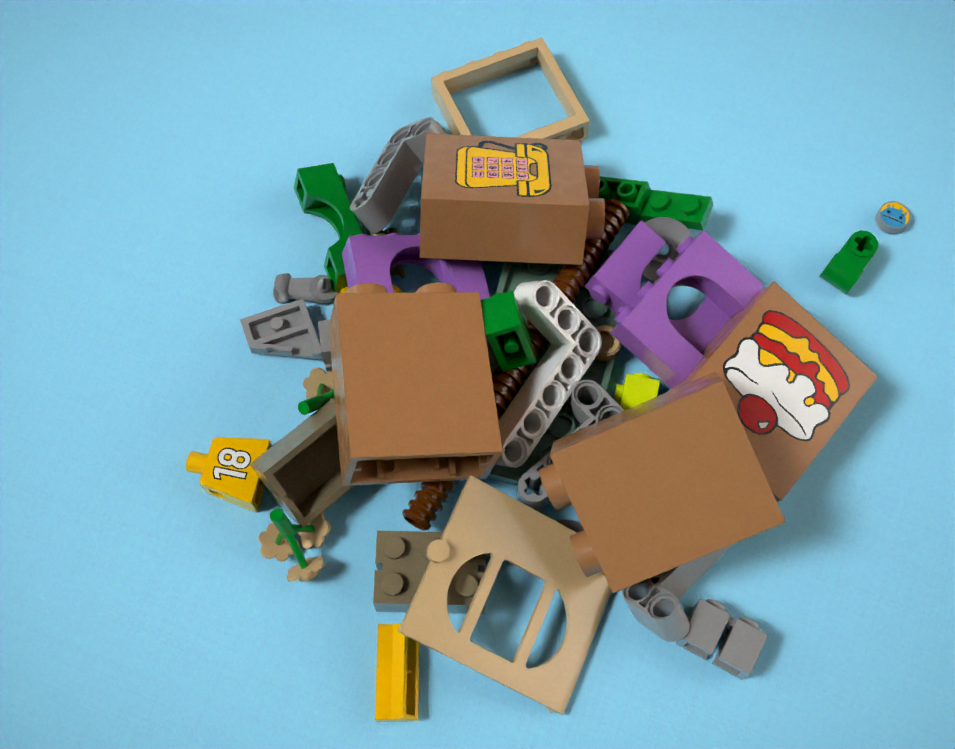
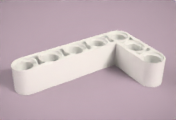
(571, 352)

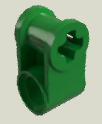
(849, 263)

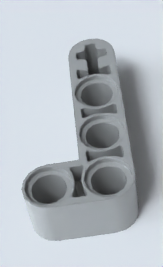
(393, 174)
(587, 415)
(656, 599)

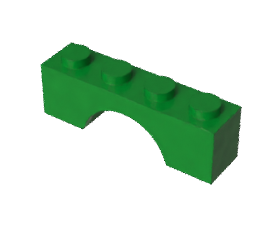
(324, 195)

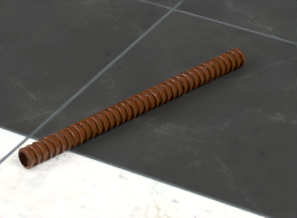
(570, 282)

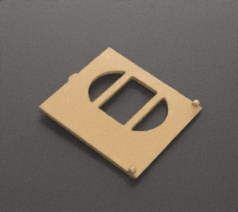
(513, 532)

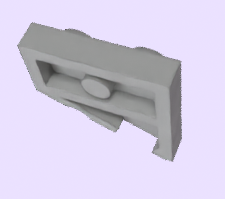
(283, 332)

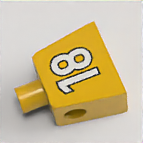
(228, 470)

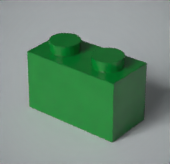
(507, 331)

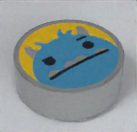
(892, 217)

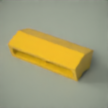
(396, 676)

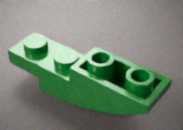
(649, 204)

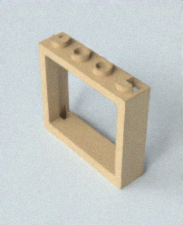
(500, 64)

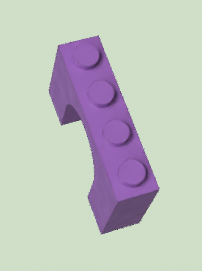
(371, 258)
(620, 280)
(646, 326)

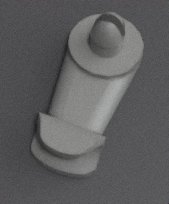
(310, 289)

